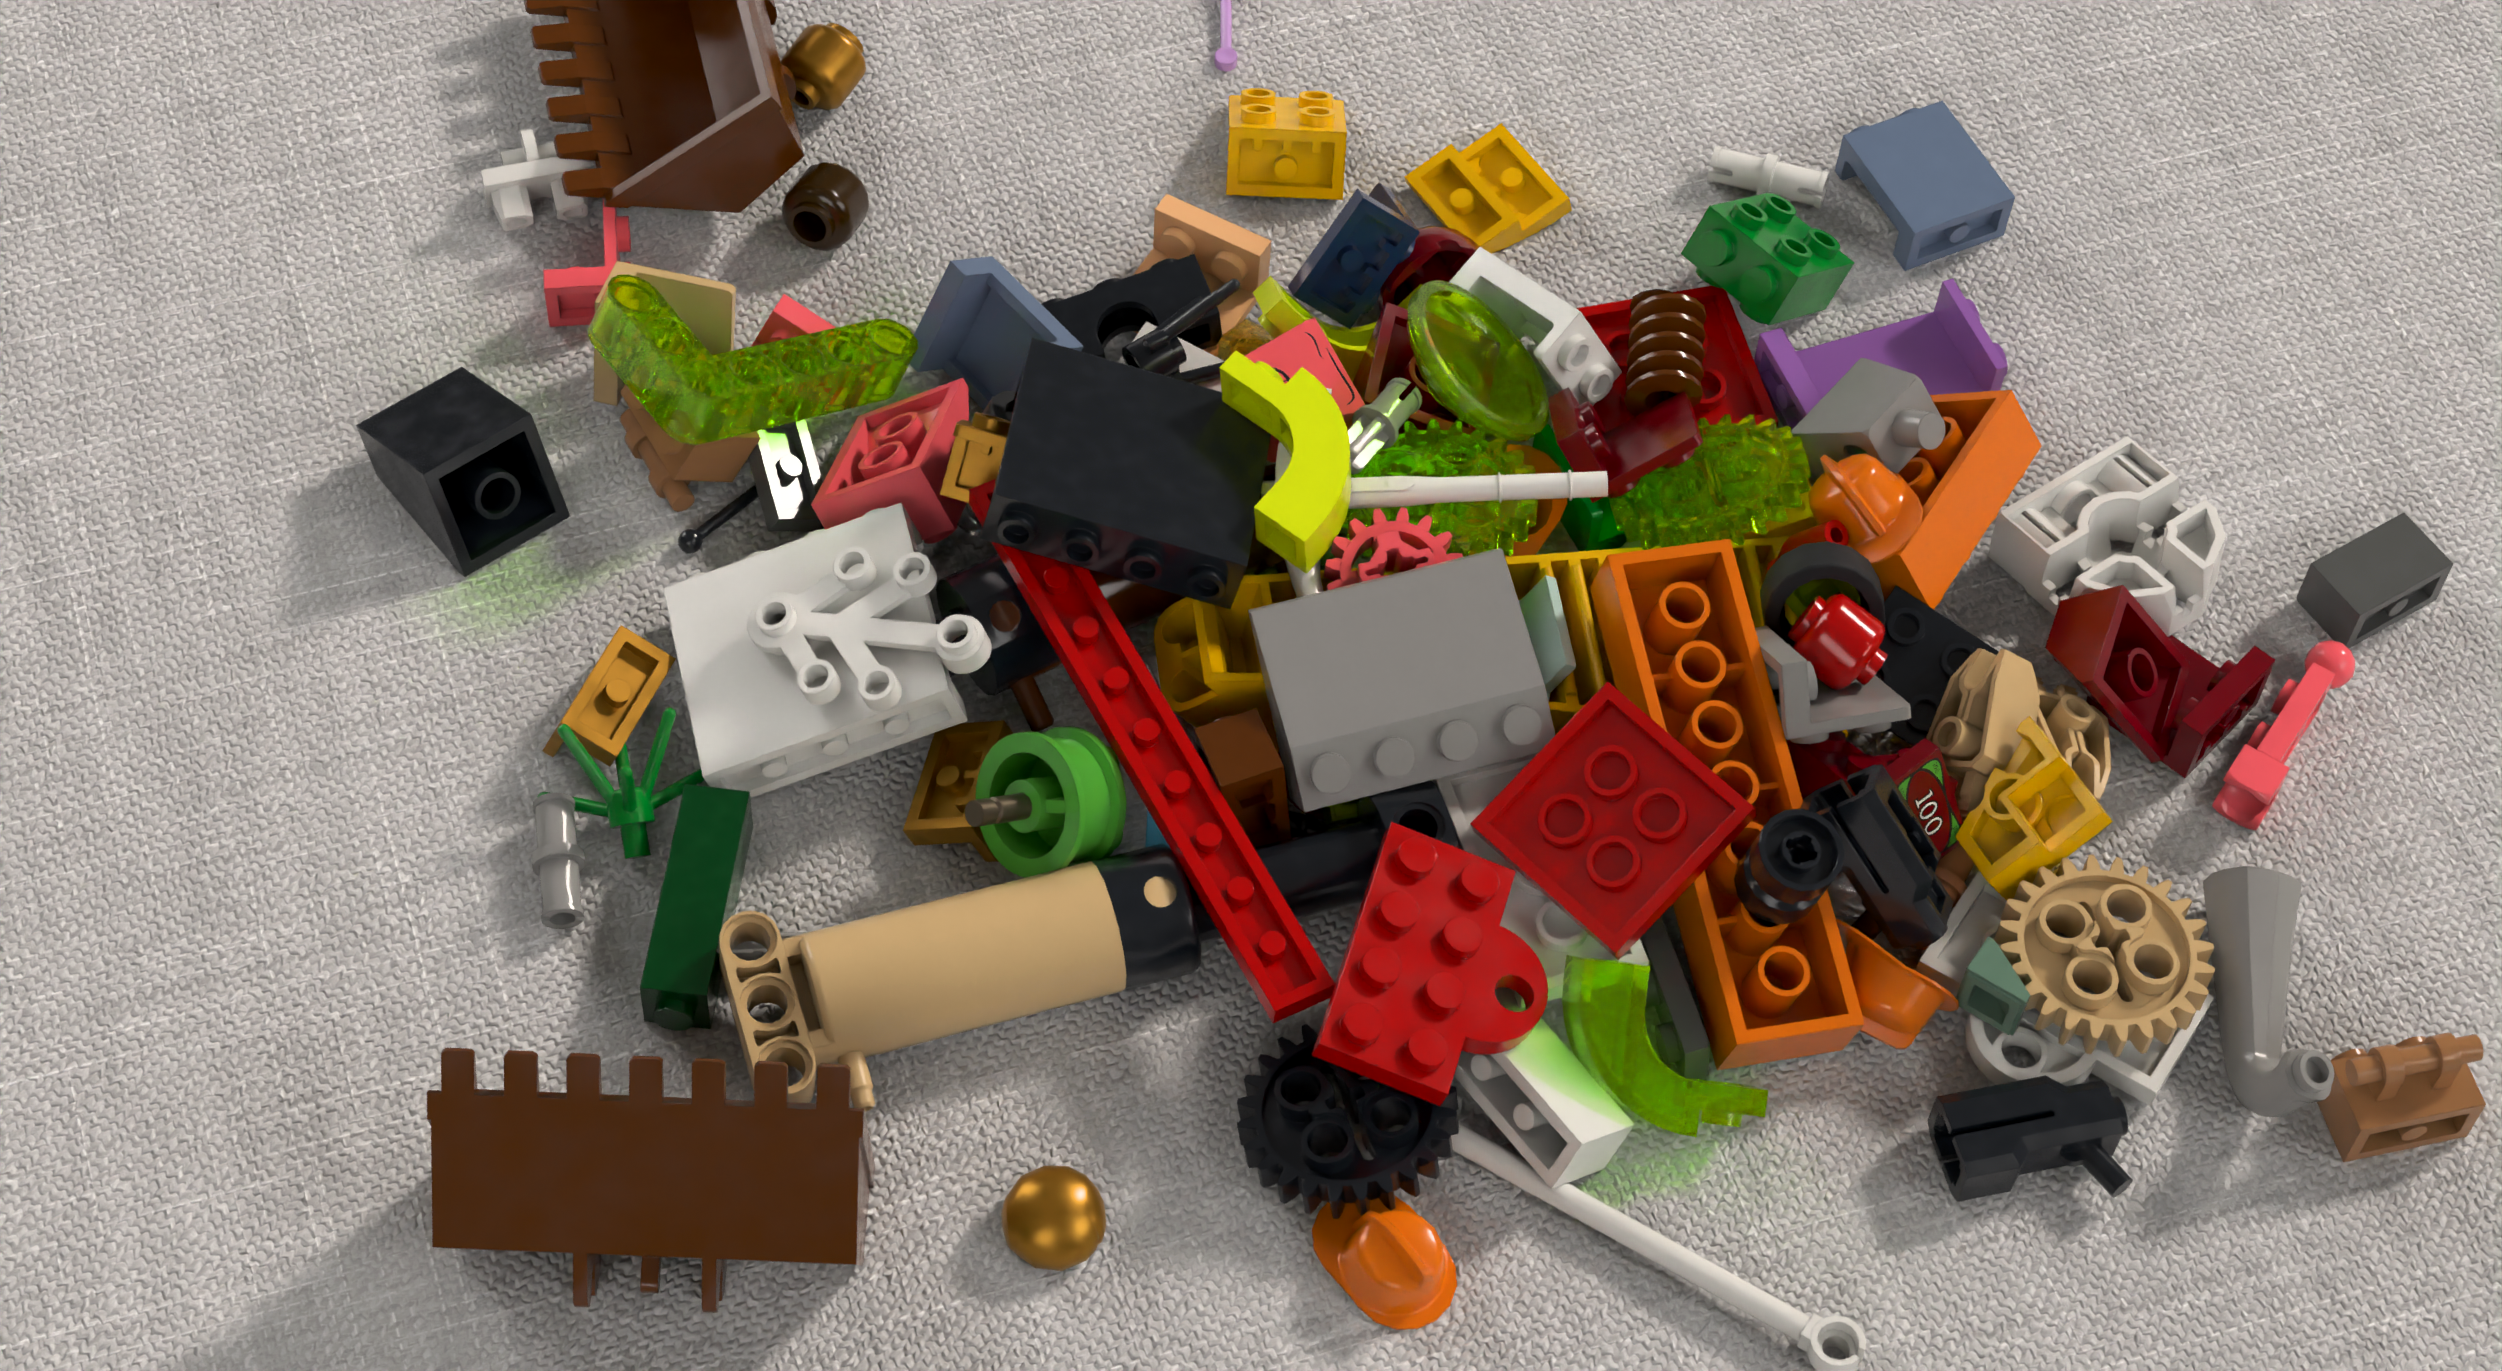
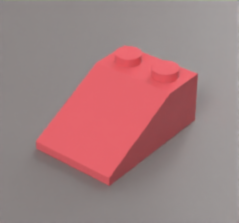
(899, 458)

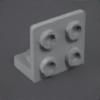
(1813, 709)

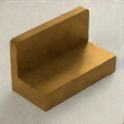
(614, 696)

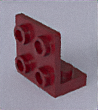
(1652, 439)
(2211, 704)

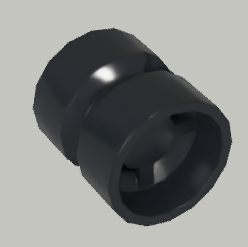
(1789, 866)

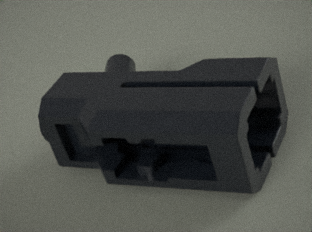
(1886, 858)
(2027, 1130)

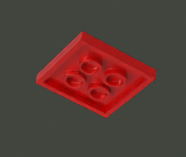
(1730, 373)
(1613, 820)

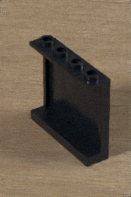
(1128, 475)

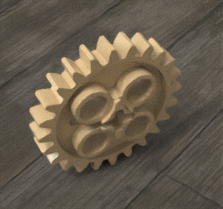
(2106, 954)

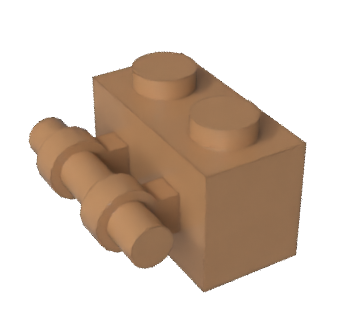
(677, 463)
(2403, 1095)

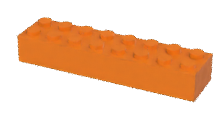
(1695, 666)

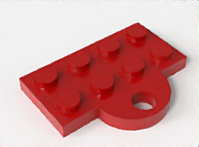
(1428, 969)

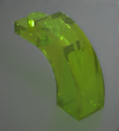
(1610, 1039)

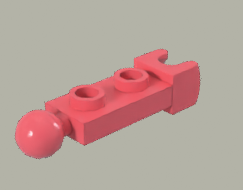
(2259, 767)

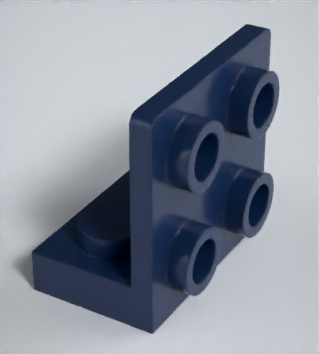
(1356, 256)

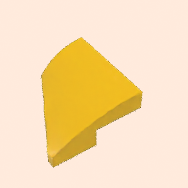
(2029, 814)

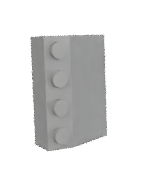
(1401, 680)

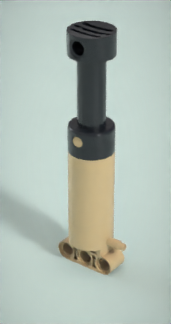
(1020, 945)

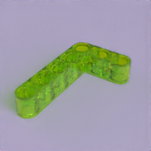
(746, 389)

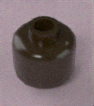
(825, 206)

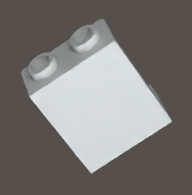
(1564, 338)

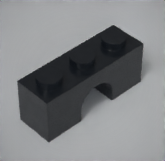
(1129, 302)

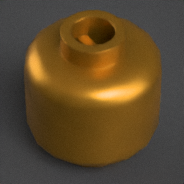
(825, 65)

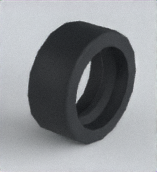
(1817, 562)

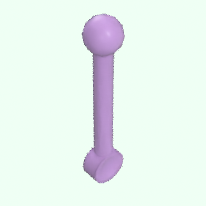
(1225, 56)

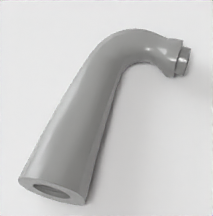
(2252, 933)

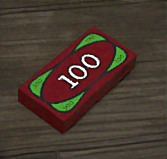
(1929, 793)

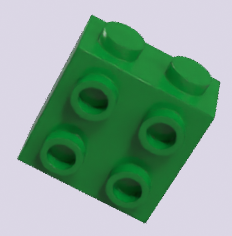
(1767, 258)

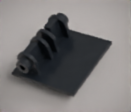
(1921, 659)

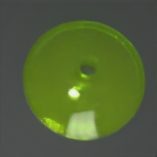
(1475, 363)

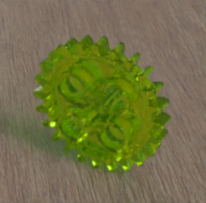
(1452, 453)
(1750, 470)

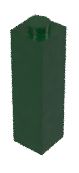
(695, 901)

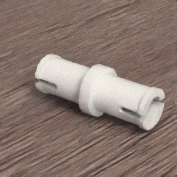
(1768, 176)

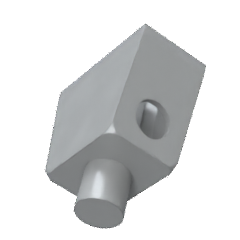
(1872, 413)

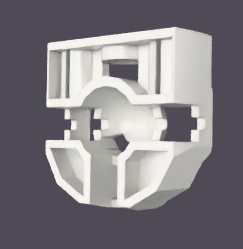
(2114, 498)

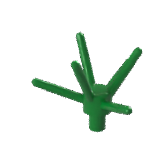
(629, 806)

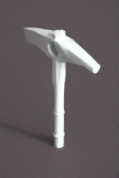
(1419, 490)

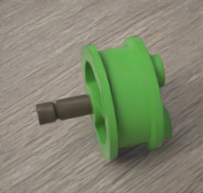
(1049, 800)

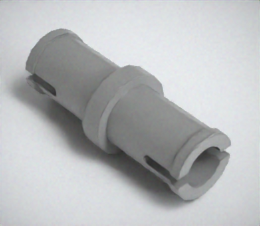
(558, 861)

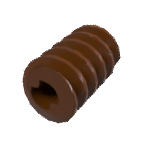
(1664, 349)

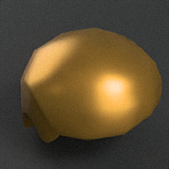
(1053, 1218)

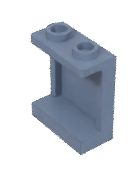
(1928, 183)
(983, 328)

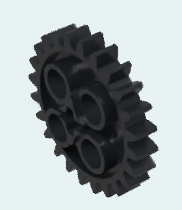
(1290, 1138)

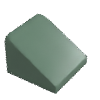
(1993, 989)

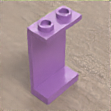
(1940, 347)

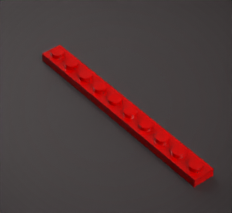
(1169, 778)

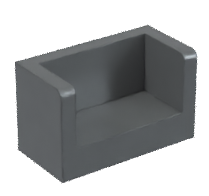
(2374, 581)

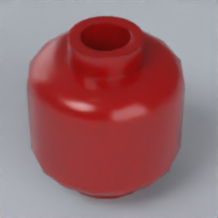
(1839, 641)

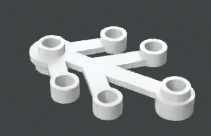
(861, 626)

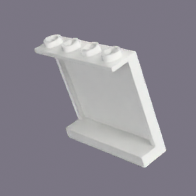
(746, 704)

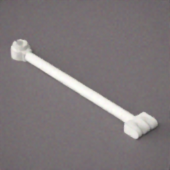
(1811, 1332)

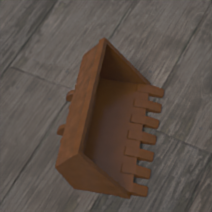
(674, 98)
(648, 1168)

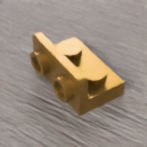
(950, 783)

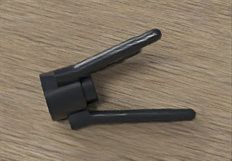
(1161, 349)

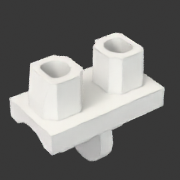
(531, 175)

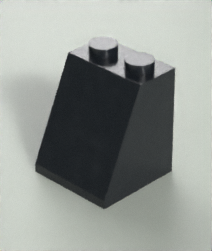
(466, 468)

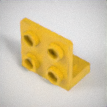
(1286, 145)

